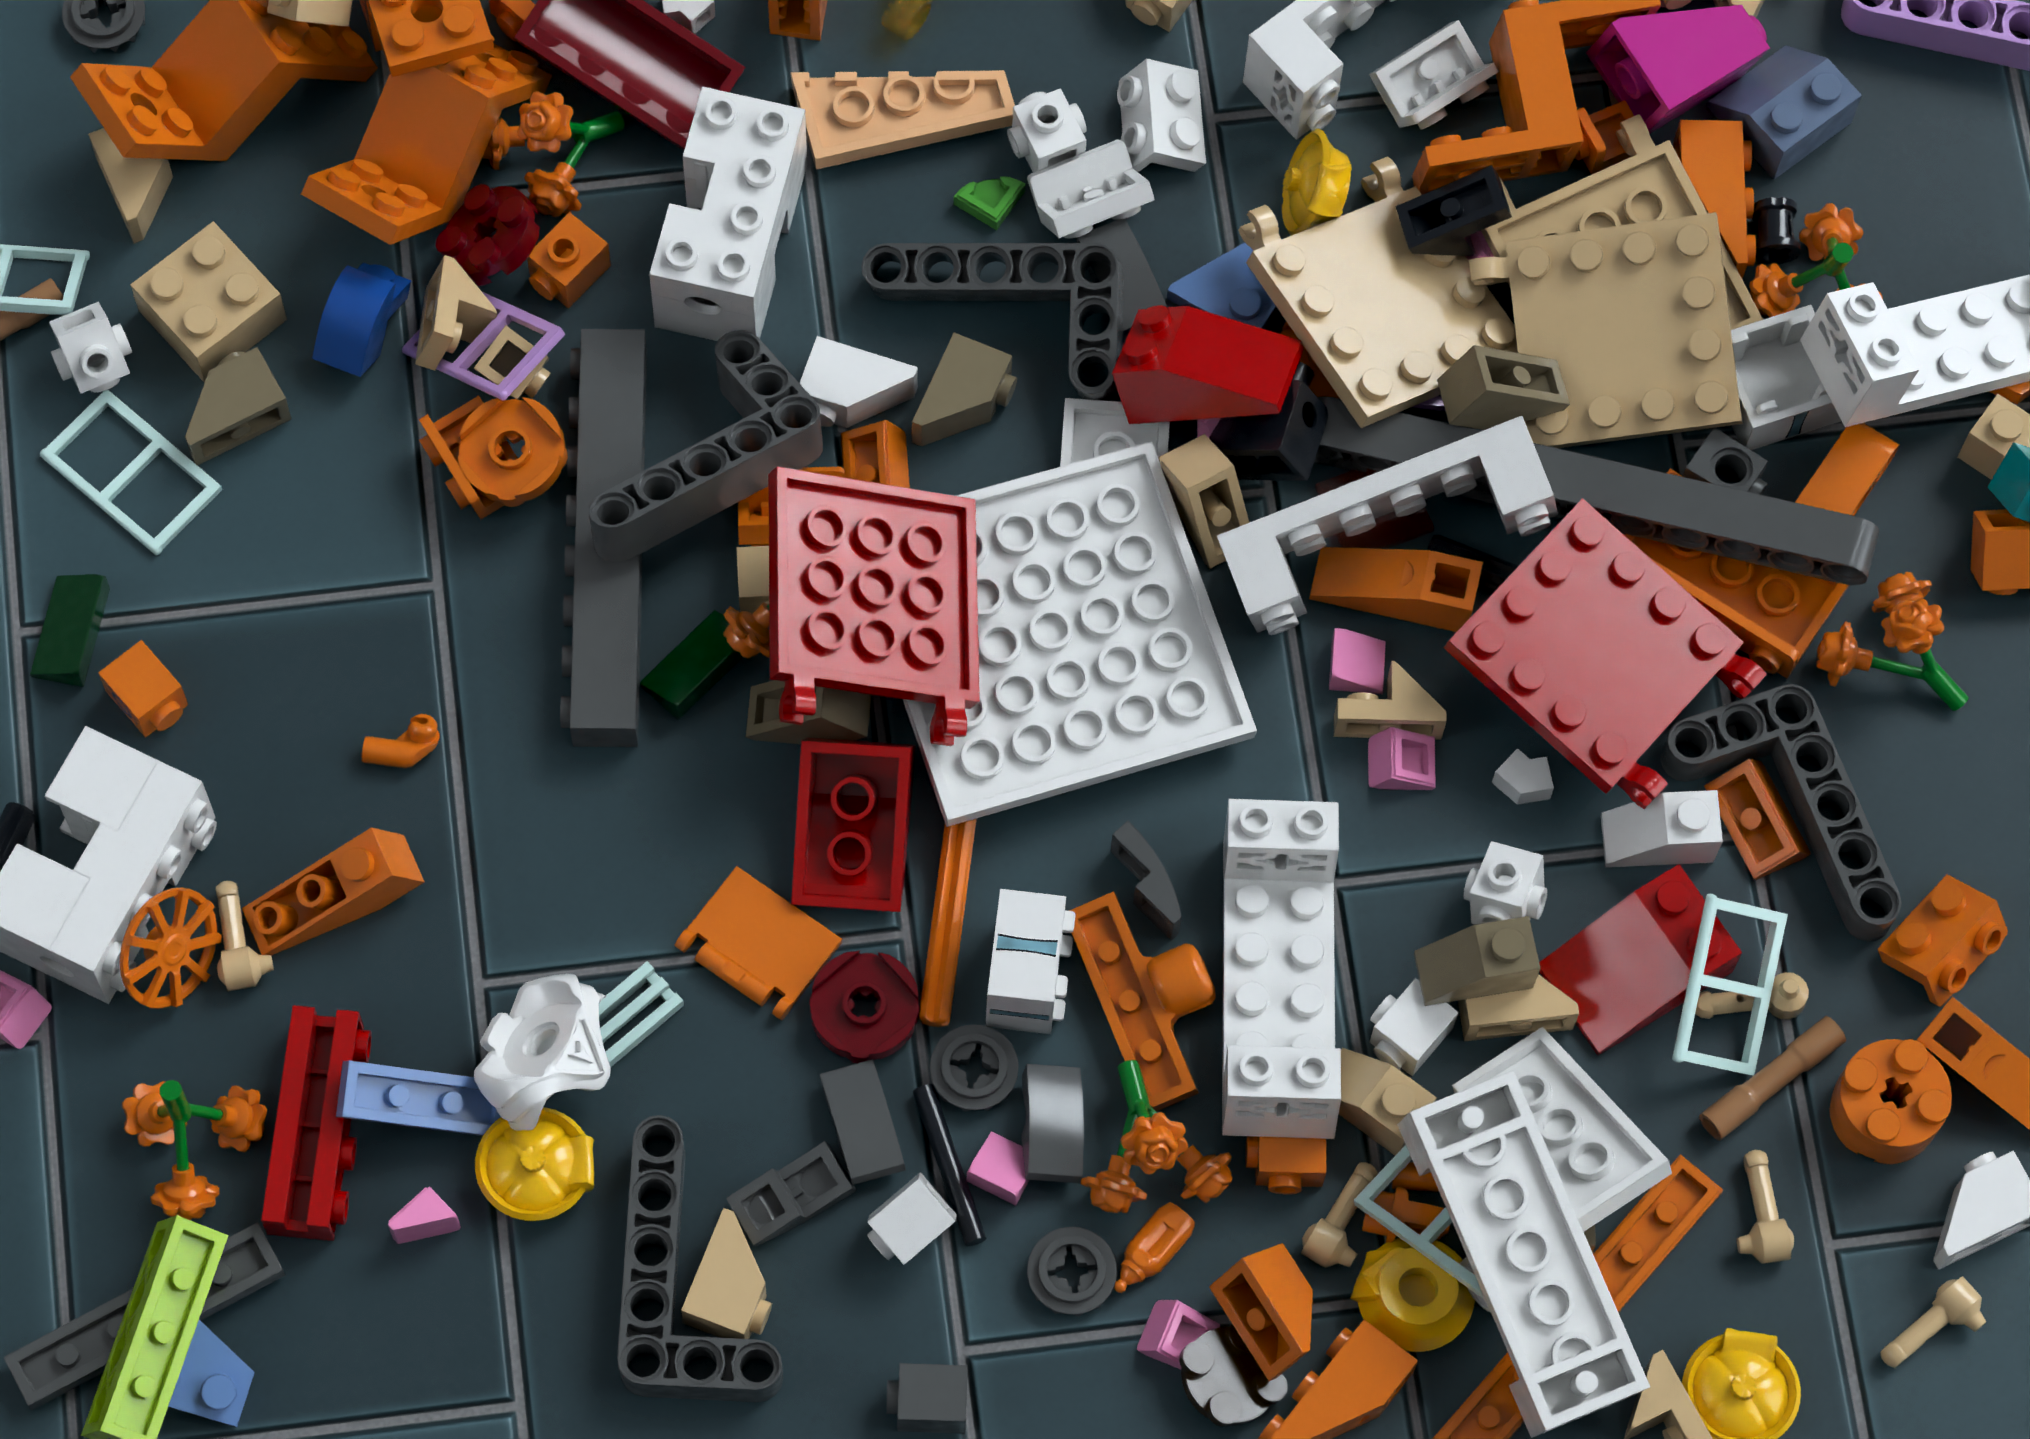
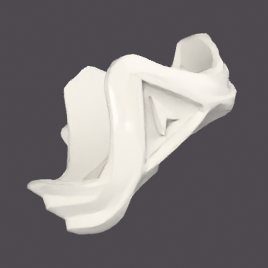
(542, 1048)

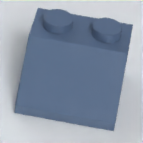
(1788, 106)

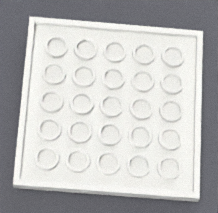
(1087, 641)

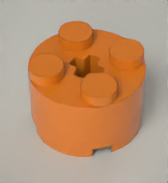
(1903, 1073)

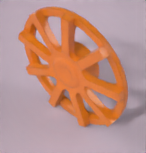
(169, 948)

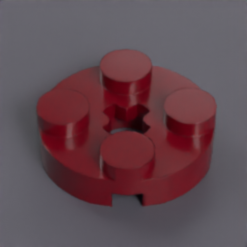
(481, 214)
(866, 975)

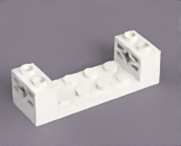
(1293, 64)
(1919, 352)
(1499, 453)
(1279, 969)
(1526, 1252)

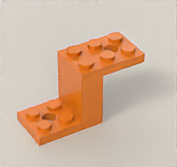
(426, 31)
(216, 81)
(1534, 93)
(425, 143)

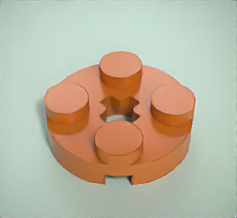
(519, 479)

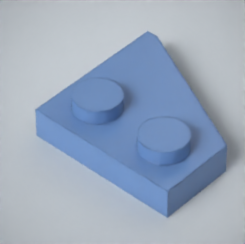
(1226, 289)
(212, 1379)

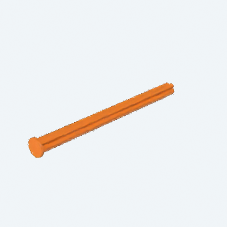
(947, 924)

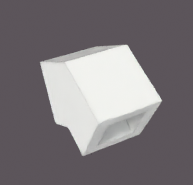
(690, 13)
(1524, 778)

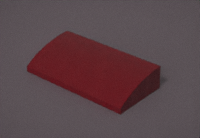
(630, 58)

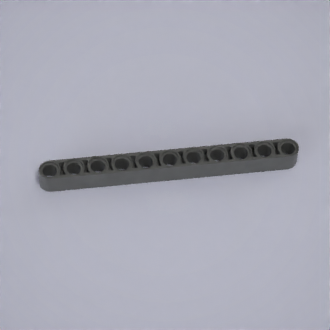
(1636, 499)

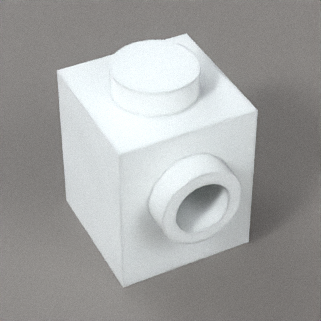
(1408, 1030)
(909, 1220)

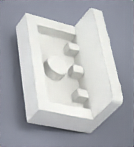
(1432, 76)
(1162, 116)
(1088, 190)

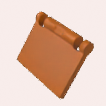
(759, 942)

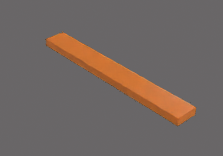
(1625, 1263)

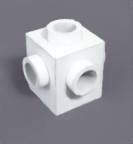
(1047, 129)
(90, 349)
(1506, 885)

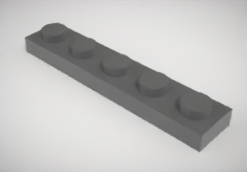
(84, 1344)

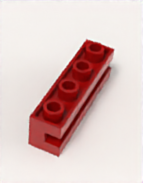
(309, 1140)

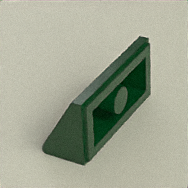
(71, 629)
(692, 667)

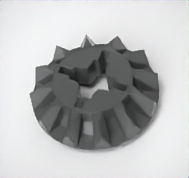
(90, 32)
(958, 1048)
(1089, 1252)

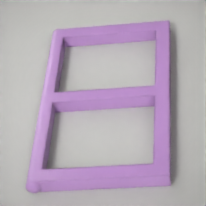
(506, 314)

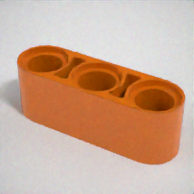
(1849, 470)

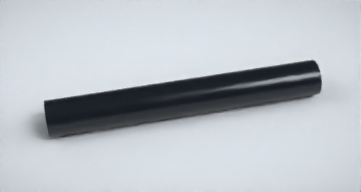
(949, 1165)

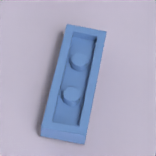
(413, 1098)

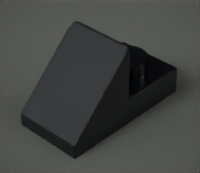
(1447, 216)

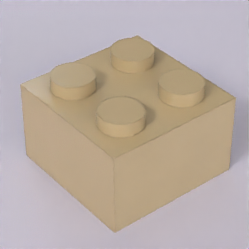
(208, 300)

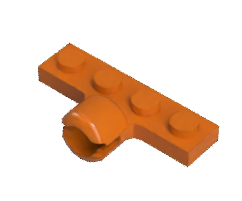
(1143, 996)

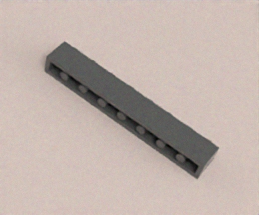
(606, 593)

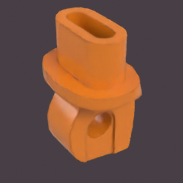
(1411, 1213)

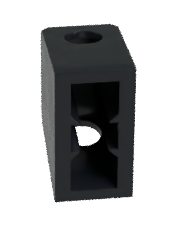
(1276, 444)

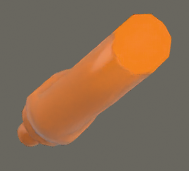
(1154, 1245)

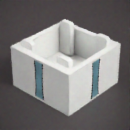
(1777, 381)
(1027, 961)

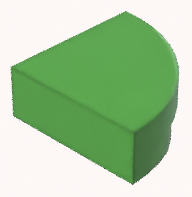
(990, 199)

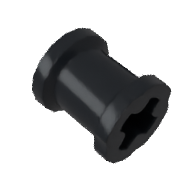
(1776, 230)

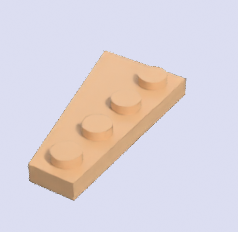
(877, 116)

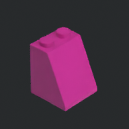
(1676, 58)

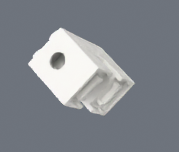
(746, 176)
(139, 834)

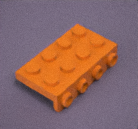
(1764, 606)

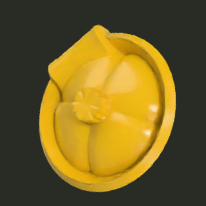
(1314, 183)
(535, 1170)
(1412, 1297)
(1743, 1386)

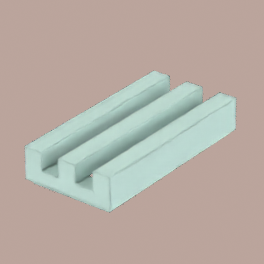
(623, 991)

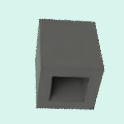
(929, 1398)

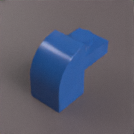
(357, 317)

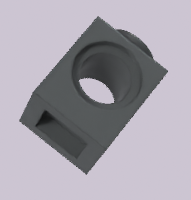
(1725, 454)

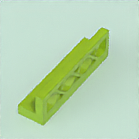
(155, 1331)

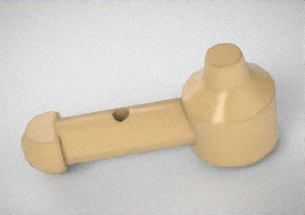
(239, 964)
(1786, 1000)
(1770, 1236)
(1326, 1240)
(1954, 1304)

